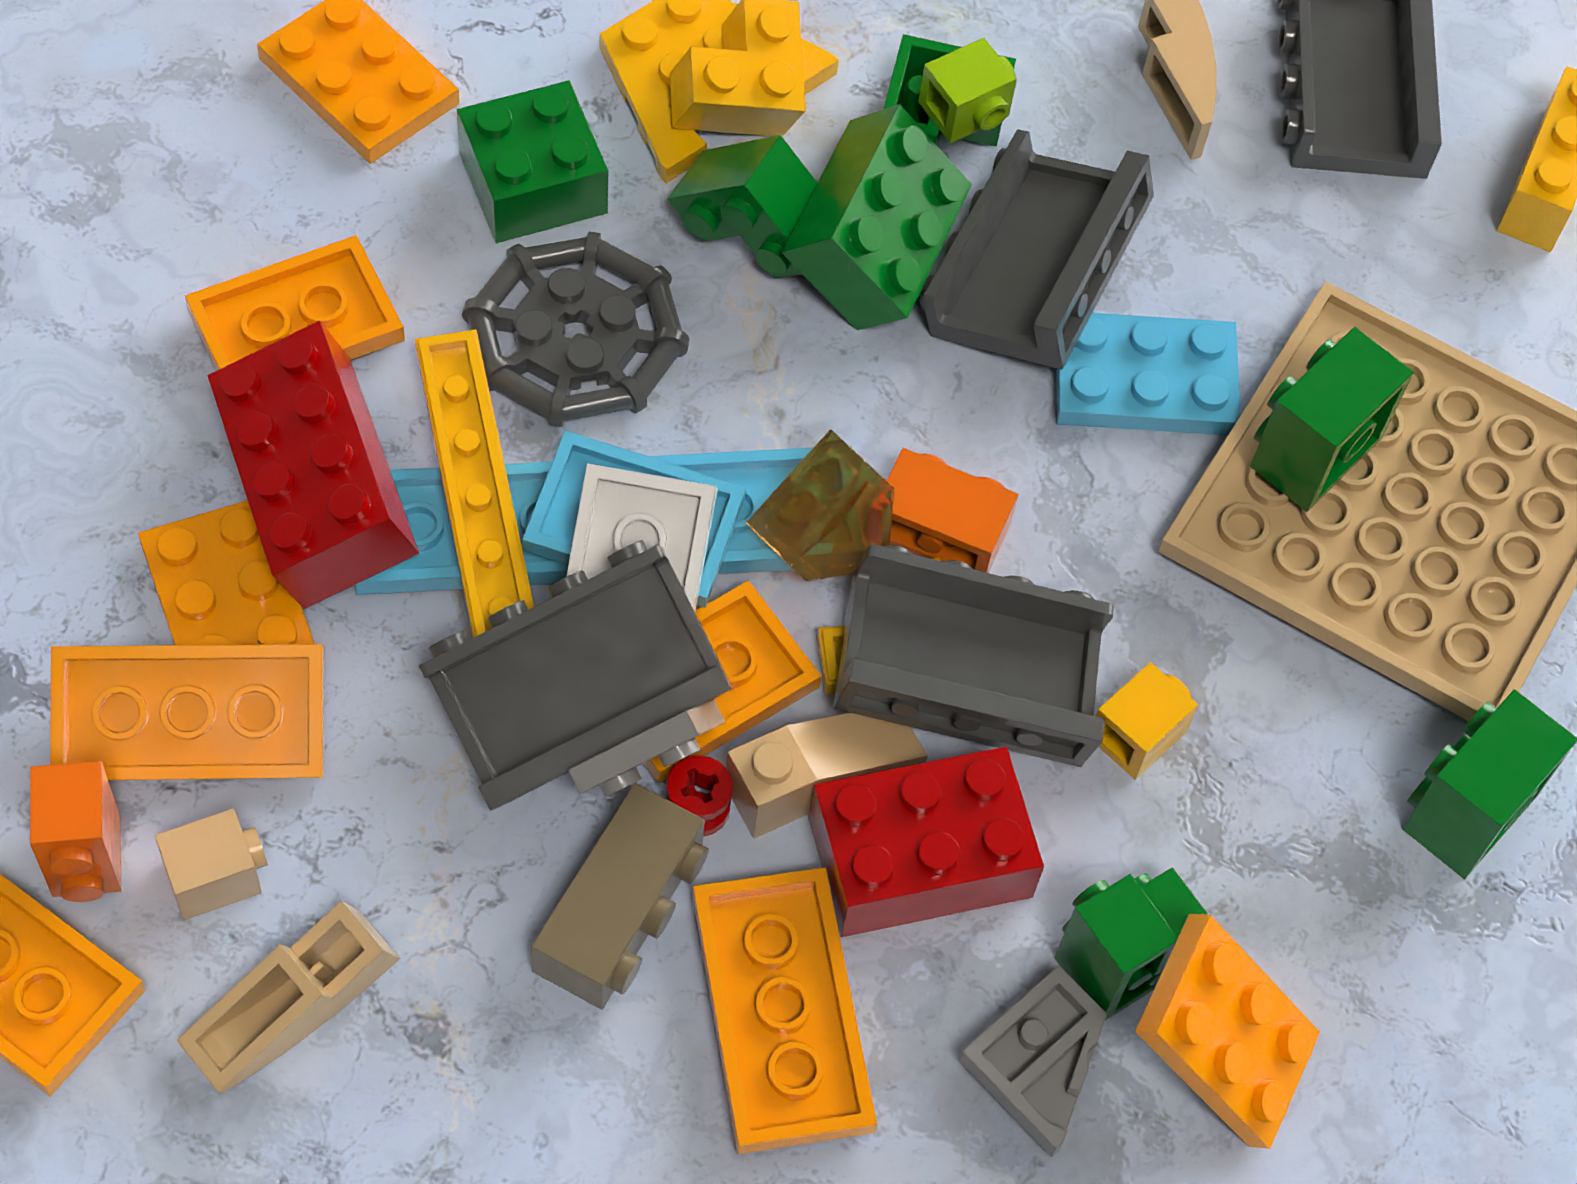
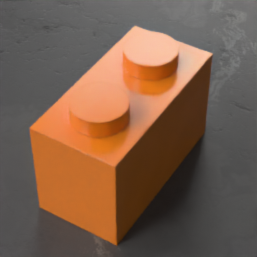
(948, 511)
(75, 830)

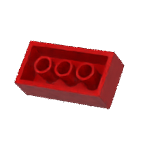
(312, 465)

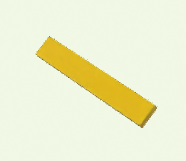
(473, 476)

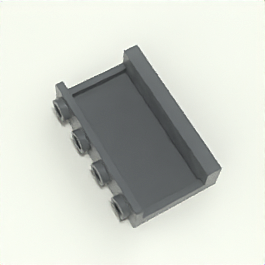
(1360, 86)
(1035, 253)
(972, 655)
(575, 672)

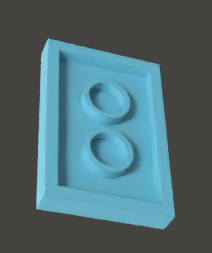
(1151, 375)
(556, 510)

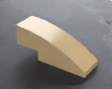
(1181, 68)
(288, 997)

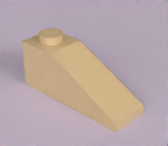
(779, 770)

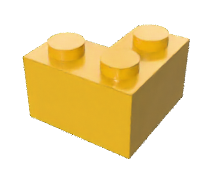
(749, 83)

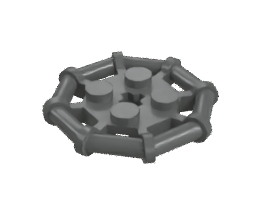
(576, 298)

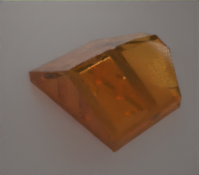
(827, 511)

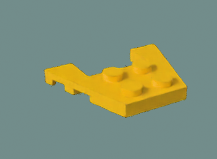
(648, 47)

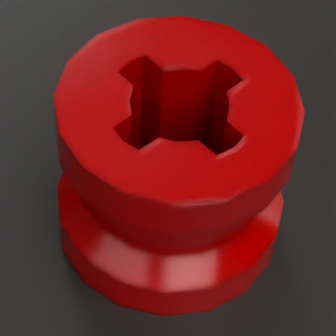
(706, 774)

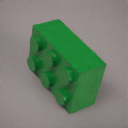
(877, 218)

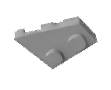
(668, 740)
(1039, 1056)

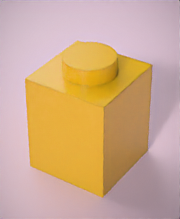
(1145, 719)

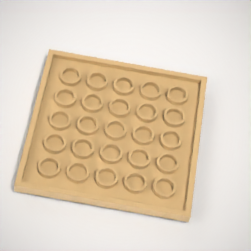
(1434, 549)

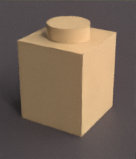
(211, 863)

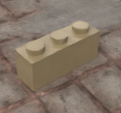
(620, 897)

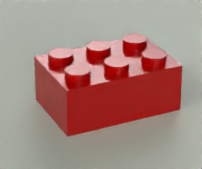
(925, 841)

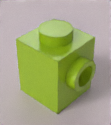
(968, 90)

